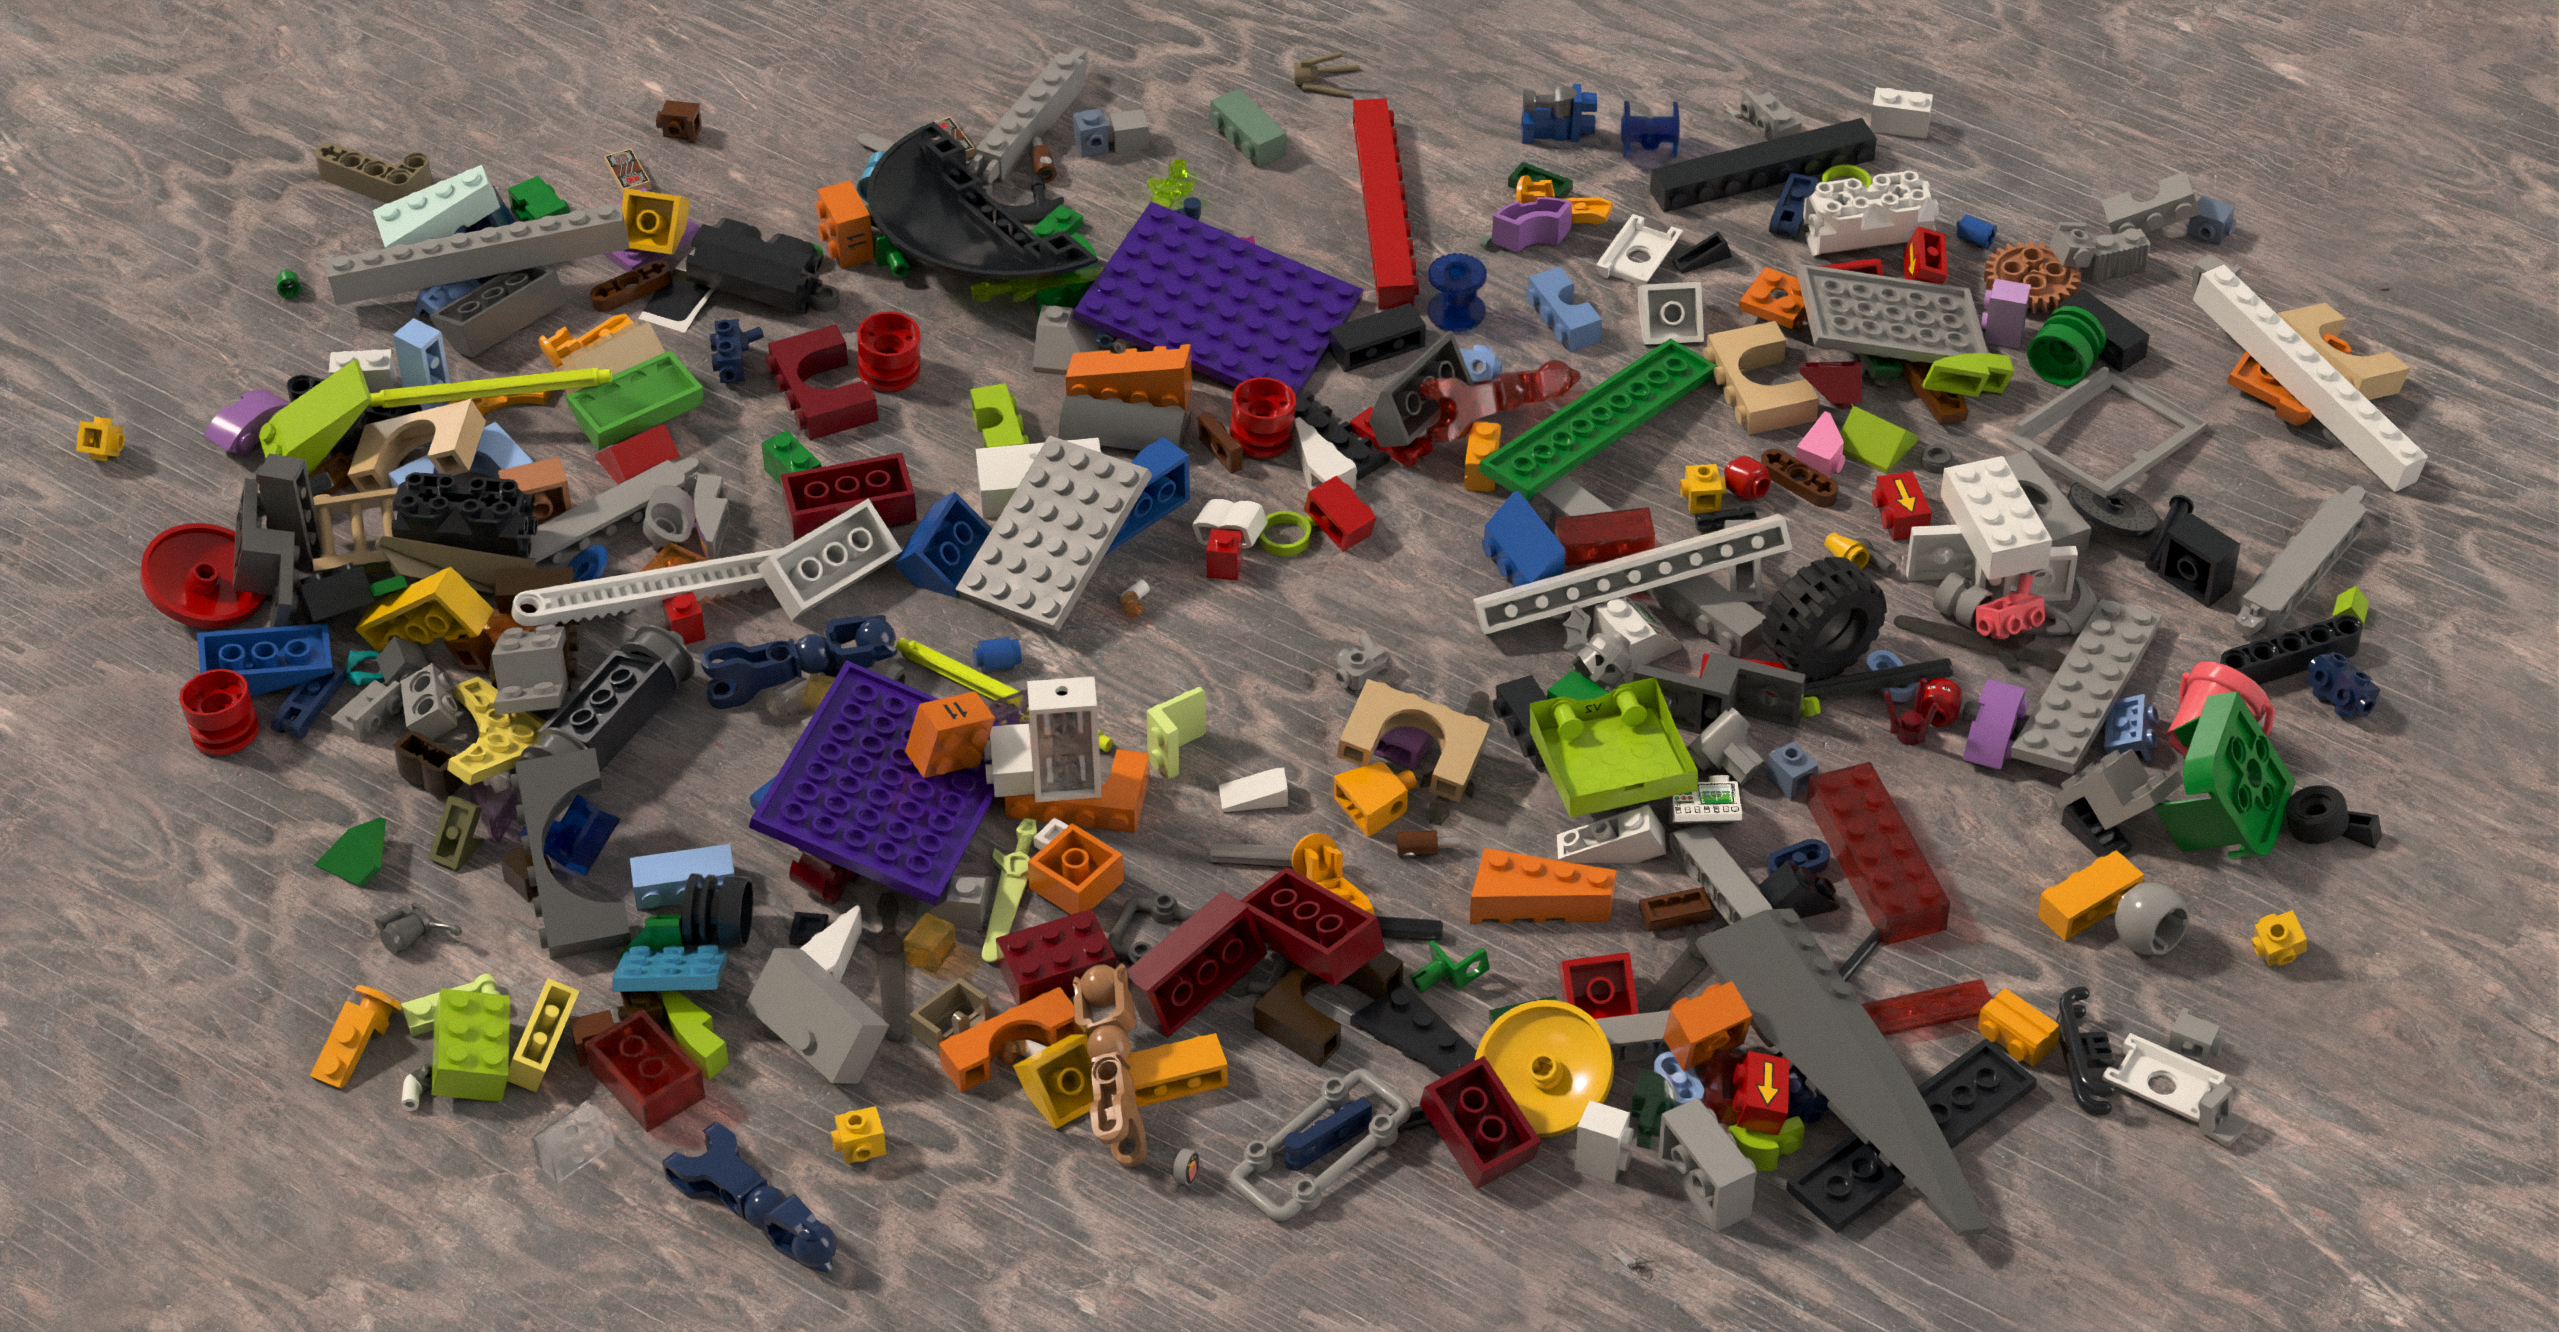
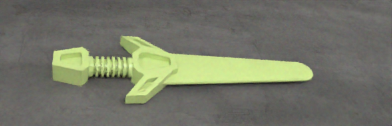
(1010, 887)

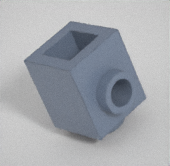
(1090, 132)
(2213, 222)
(1790, 769)

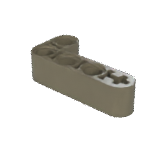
(371, 175)

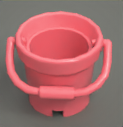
(2211, 679)

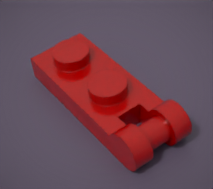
(1405, 455)

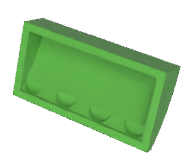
(635, 400)

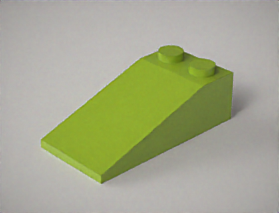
(318, 418)

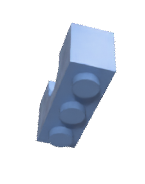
(1552, 297)

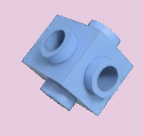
(1483, 354)

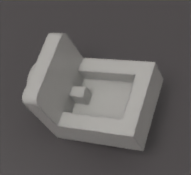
(2217, 1116)

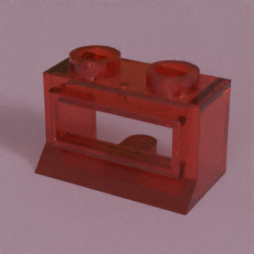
(1719, 1068)

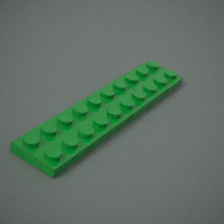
(1597, 419)

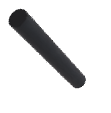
(1860, 954)

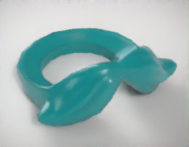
(357, 677)

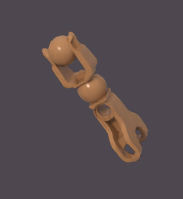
(1114, 1104)

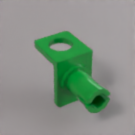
(888, 254)
(1443, 967)

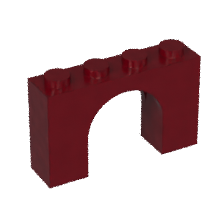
(819, 410)

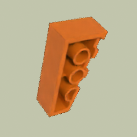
(1133, 376)
(1540, 889)

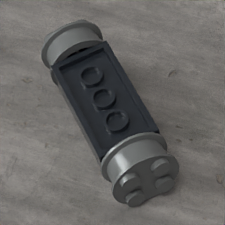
(617, 697)

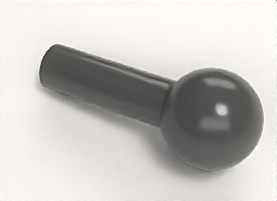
(1877, 559)

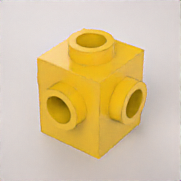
(100, 438)
(1703, 488)
(2279, 938)
(859, 1135)

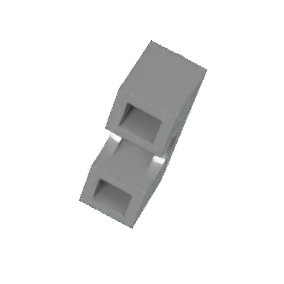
(2171, 205)

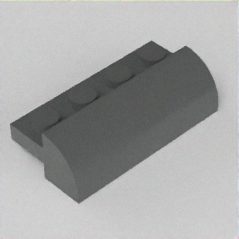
(1121, 423)

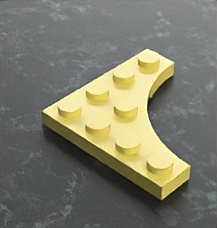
(500, 736)

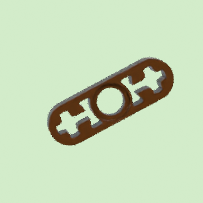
(606, 295)
(1815, 489)

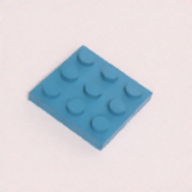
(670, 969)

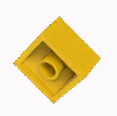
(654, 220)
(1059, 1080)

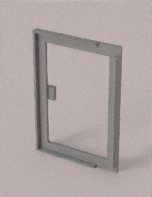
(2085, 392)

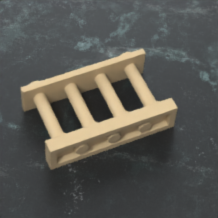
(372, 561)

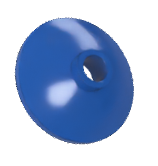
(589, 563)

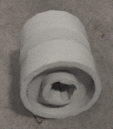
(1960, 598)

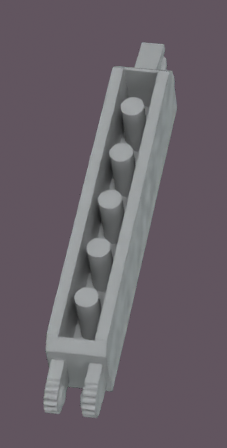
(1030, 116)
(606, 515)
(2302, 563)

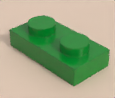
(1057, 221)

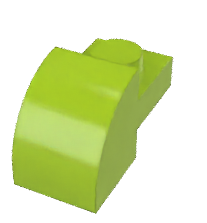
(1766, 1147)

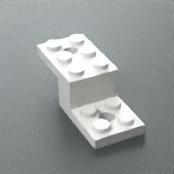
(1959, 558)

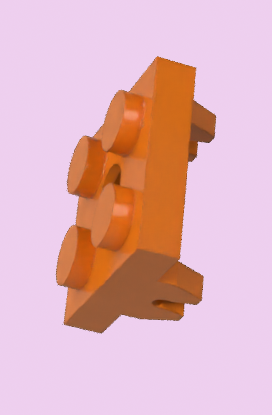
(1787, 310)

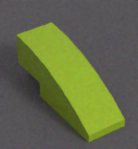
(1970, 374)
(694, 1033)

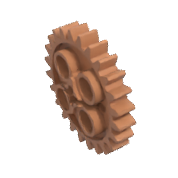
(2037, 267)

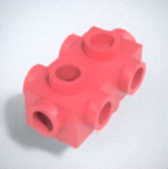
(2011, 613)

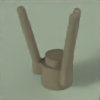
(1307, 73)

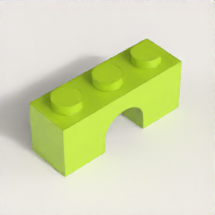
(996, 416)

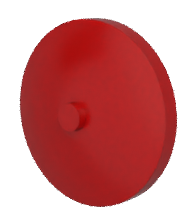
(191, 577)

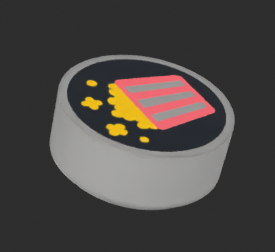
(1186, 1167)

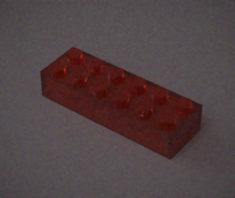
(1877, 853)

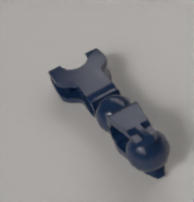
(770, 664)
(740, 1188)

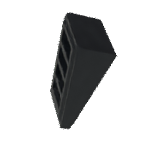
(2079, 815)

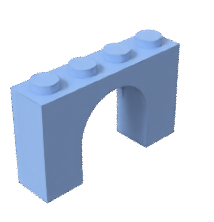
(494, 453)

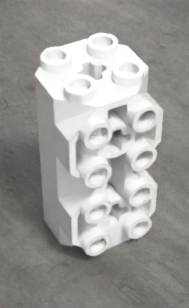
(1854, 217)

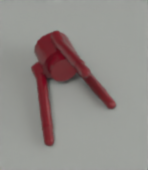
(1910, 726)

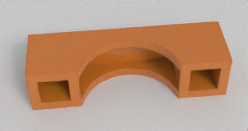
(1041, 1020)

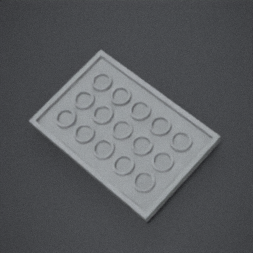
(1889, 315)
(1053, 533)

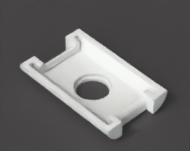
(1632, 238)
(2150, 1060)

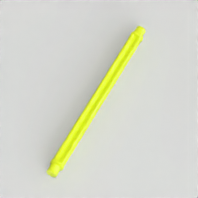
(491, 387)
(967, 676)

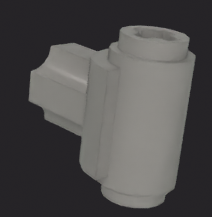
(1726, 746)

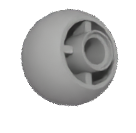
(2151, 918)

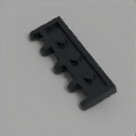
(1352, 448)

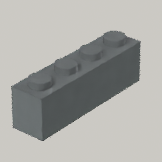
(290, 504)

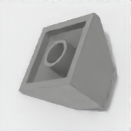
(1059, 338)
(962, 901)

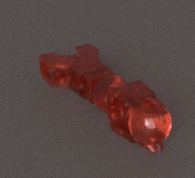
(1465, 403)

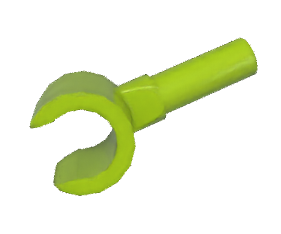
(1810, 706)

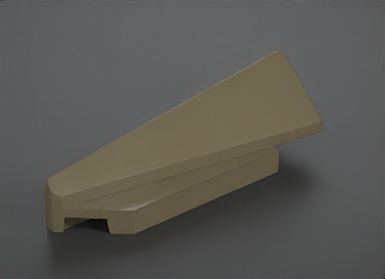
(420, 560)

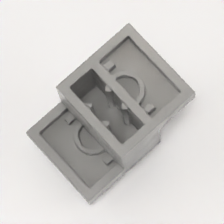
(530, 669)
(2117, 787)

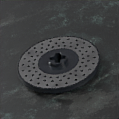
(2118, 513)

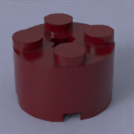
(820, 877)

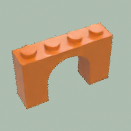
(1116, 810)

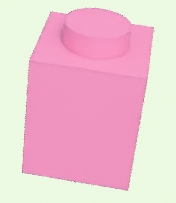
(1822, 447)

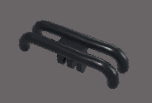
(2084, 1052)

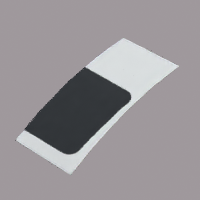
(677, 302)

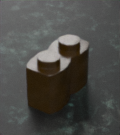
(426, 764)

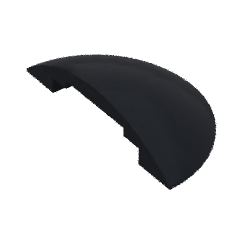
(942, 216)

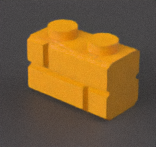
(1482, 442)
(2018, 1027)

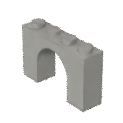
(2061, 519)

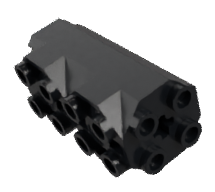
(740, 263)
(482, 517)

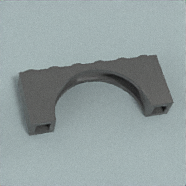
(570, 921)

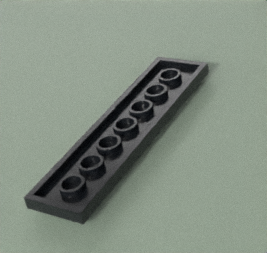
(1961, 1100)

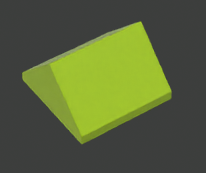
(1875, 440)

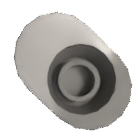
(668, 516)

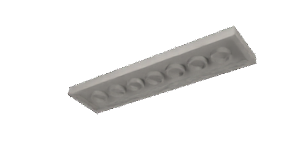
(2086, 686)

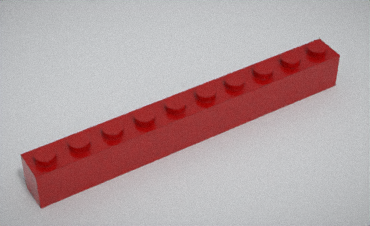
(1383, 203)

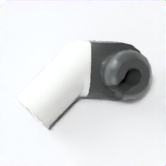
(415, 1085)

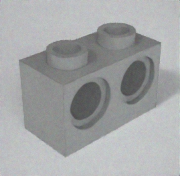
(429, 702)

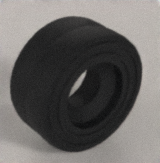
(2321, 827)

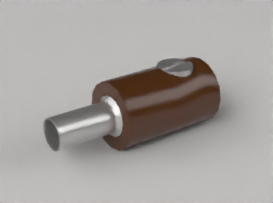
(1042, 160)
(1423, 843)

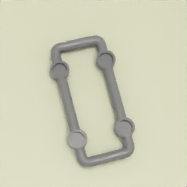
(1307, 1192)

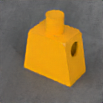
(1373, 795)

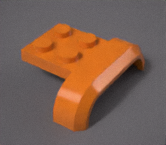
(2258, 382)

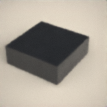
(806, 926)

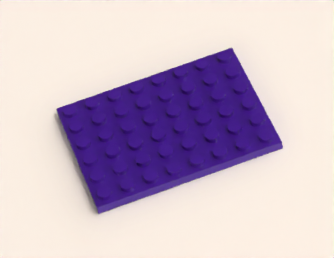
(1223, 295)
(862, 800)

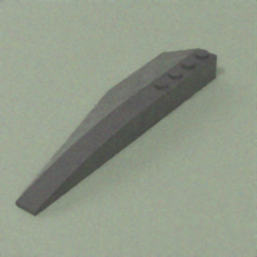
(1828, 1035)

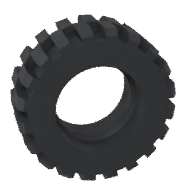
(1824, 618)

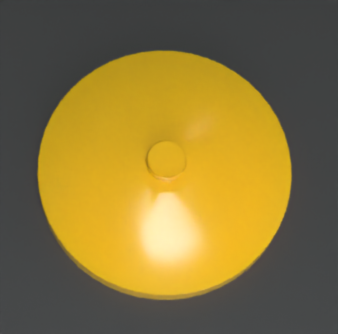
(1550, 1062)

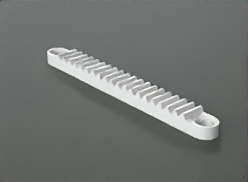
(640, 589)

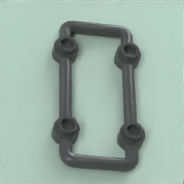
(1165, 911)

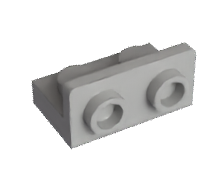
(1769, 115)
(368, 710)

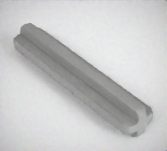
(1251, 854)

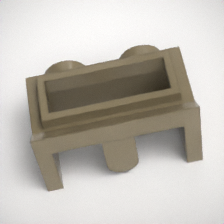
(948, 1006)

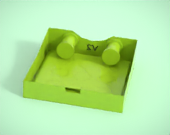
(1612, 748)

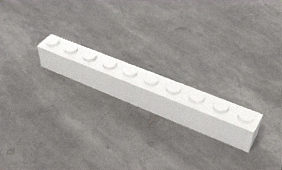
(2310, 378)
(1632, 573)

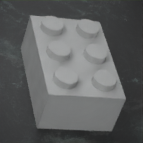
(1707, 1164)

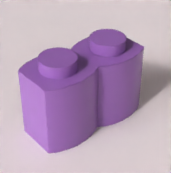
(1405, 746)

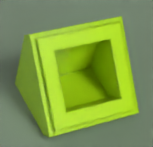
(2351, 603)

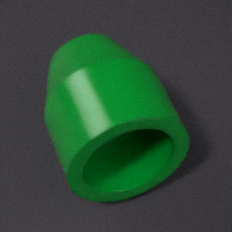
(288, 284)

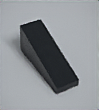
(1702, 254)
(2363, 828)

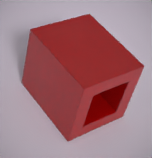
(1224, 554)
(684, 617)

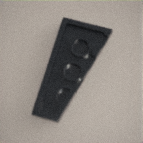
(1416, 1029)

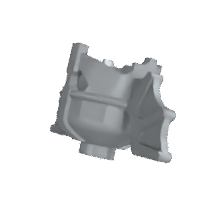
(1600, 659)

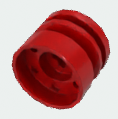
(889, 351)
(1263, 417)
(219, 712)

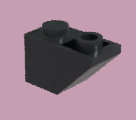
(1799, 889)

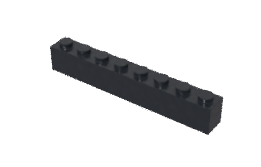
(1761, 164)

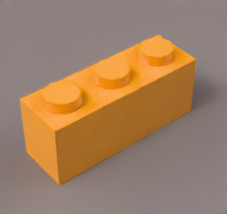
(2088, 895)
(1178, 1069)

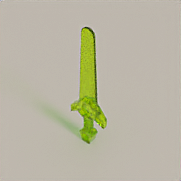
(1169, 189)
(1027, 287)

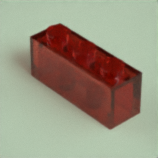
(1605, 535)

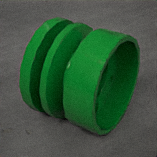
(2066, 346)

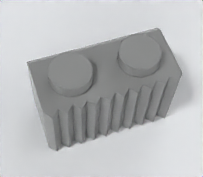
(2118, 255)

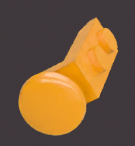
(1584, 210)
(563, 344)
(1322, 863)
(352, 1034)

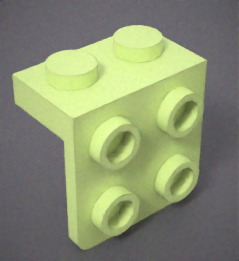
(1173, 726)

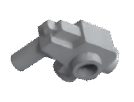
(1357, 666)

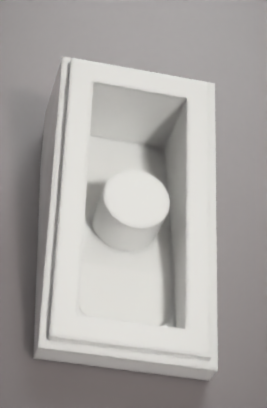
(1255, 791)

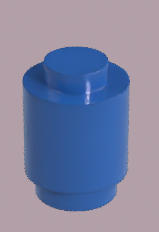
(997, 654)

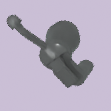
(405, 926)

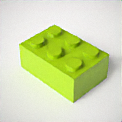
(471, 1045)

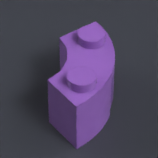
(1532, 223)
(238, 426)
(1993, 730)

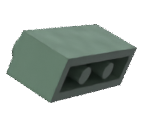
(1248, 128)

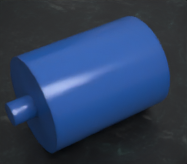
(1976, 231)

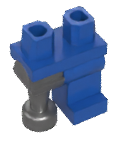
(1558, 114)

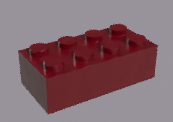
(828, 491)
(1314, 926)
(1195, 964)

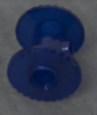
(1650, 131)
(1458, 280)

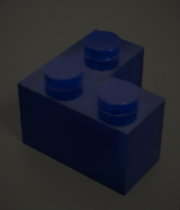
(579, 835)

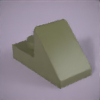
(455, 834)

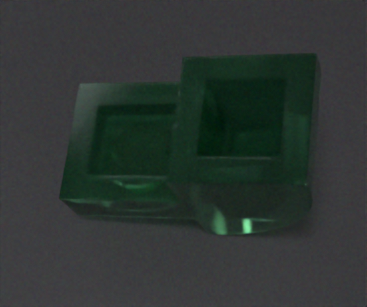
(1650, 1099)

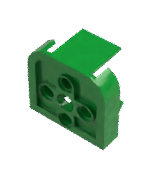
(2239, 805)

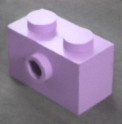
(2006, 313)

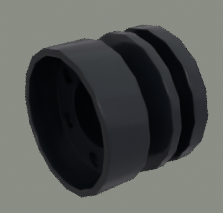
(712, 910)

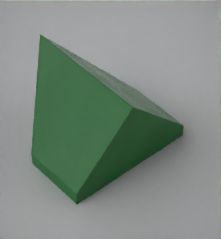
(356, 853)
(659, 933)

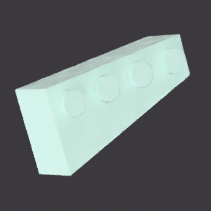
(437, 209)

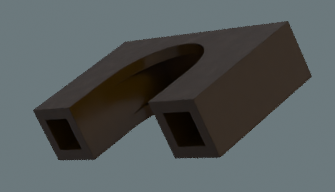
(514, 581)
(1306, 1031)

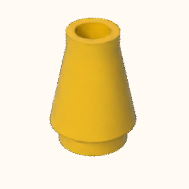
(1847, 548)

